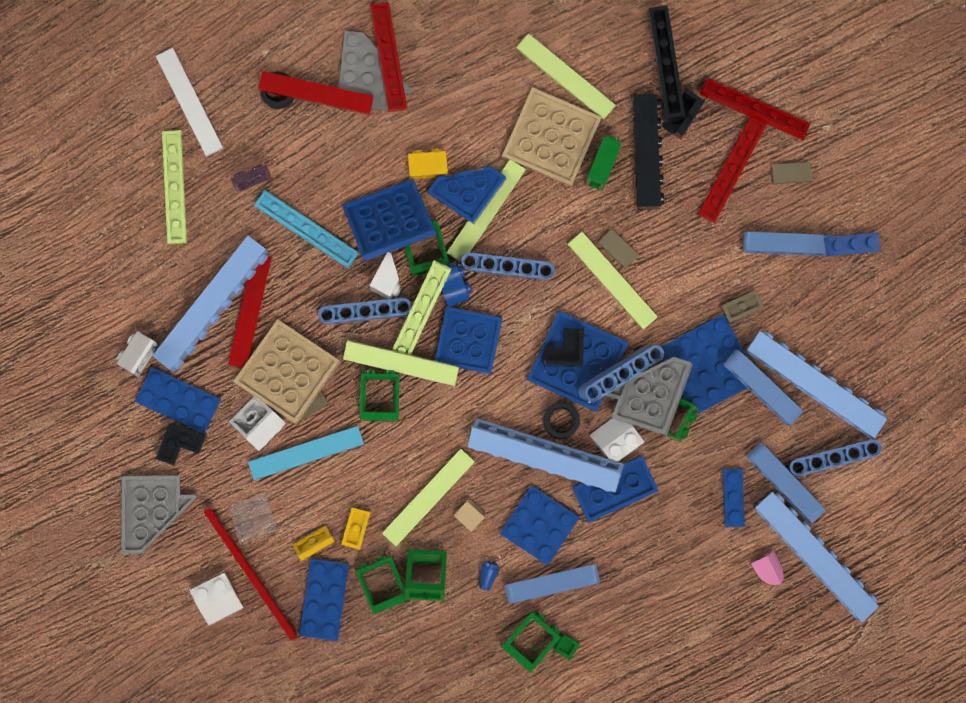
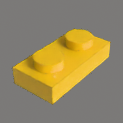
(355, 528)
(313, 543)

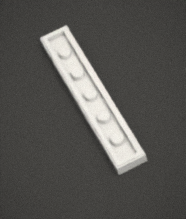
(189, 102)

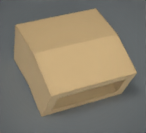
(470, 515)

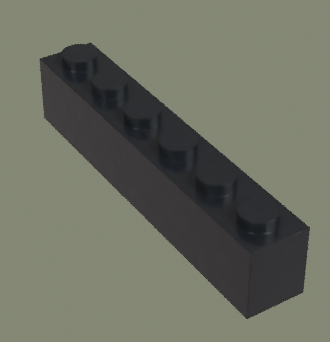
(666, 64)
(647, 151)

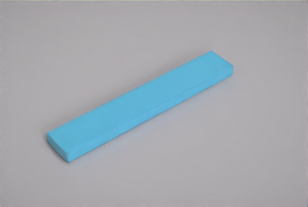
(306, 229)
(305, 453)

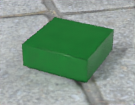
(566, 647)

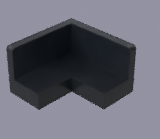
(692, 107)
(570, 354)
(177, 438)

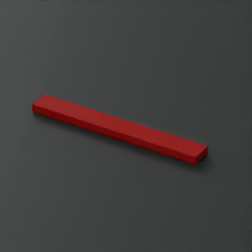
(235, 551)

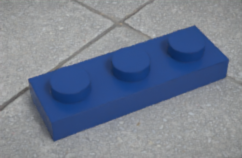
(852, 244)
(733, 498)

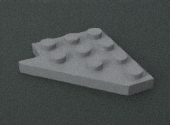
(362, 70)
(652, 396)
(149, 509)

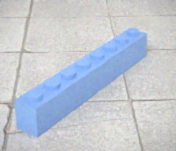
(210, 304)
(816, 385)
(545, 455)
(816, 557)

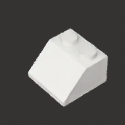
(386, 279)
(137, 353)
(257, 423)
(616, 439)
(216, 598)

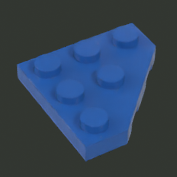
(468, 191)

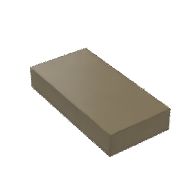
(791, 173)
(618, 249)

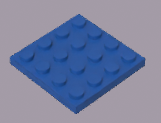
(388, 219)
(707, 350)
(599, 354)

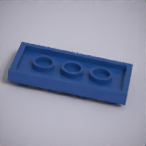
(178, 400)
(634, 485)
(324, 600)

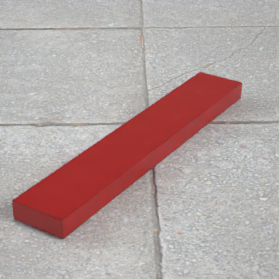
(388, 57)
(315, 93)
(755, 109)
(732, 170)
(249, 316)

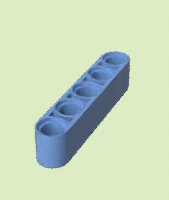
(784, 243)
(515, 262)
(356, 307)
(612, 373)
(763, 387)
(843, 454)
(785, 483)
(552, 584)

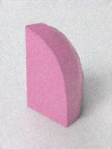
(769, 569)

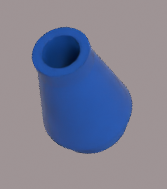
(489, 572)

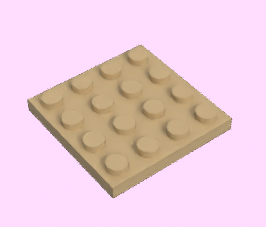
(551, 137)
(286, 371)

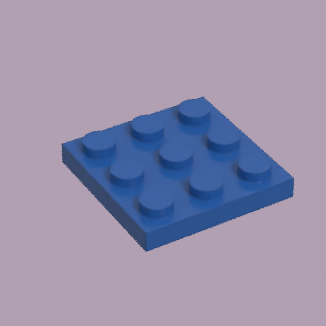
(468, 340)
(539, 525)

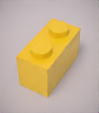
(427, 164)

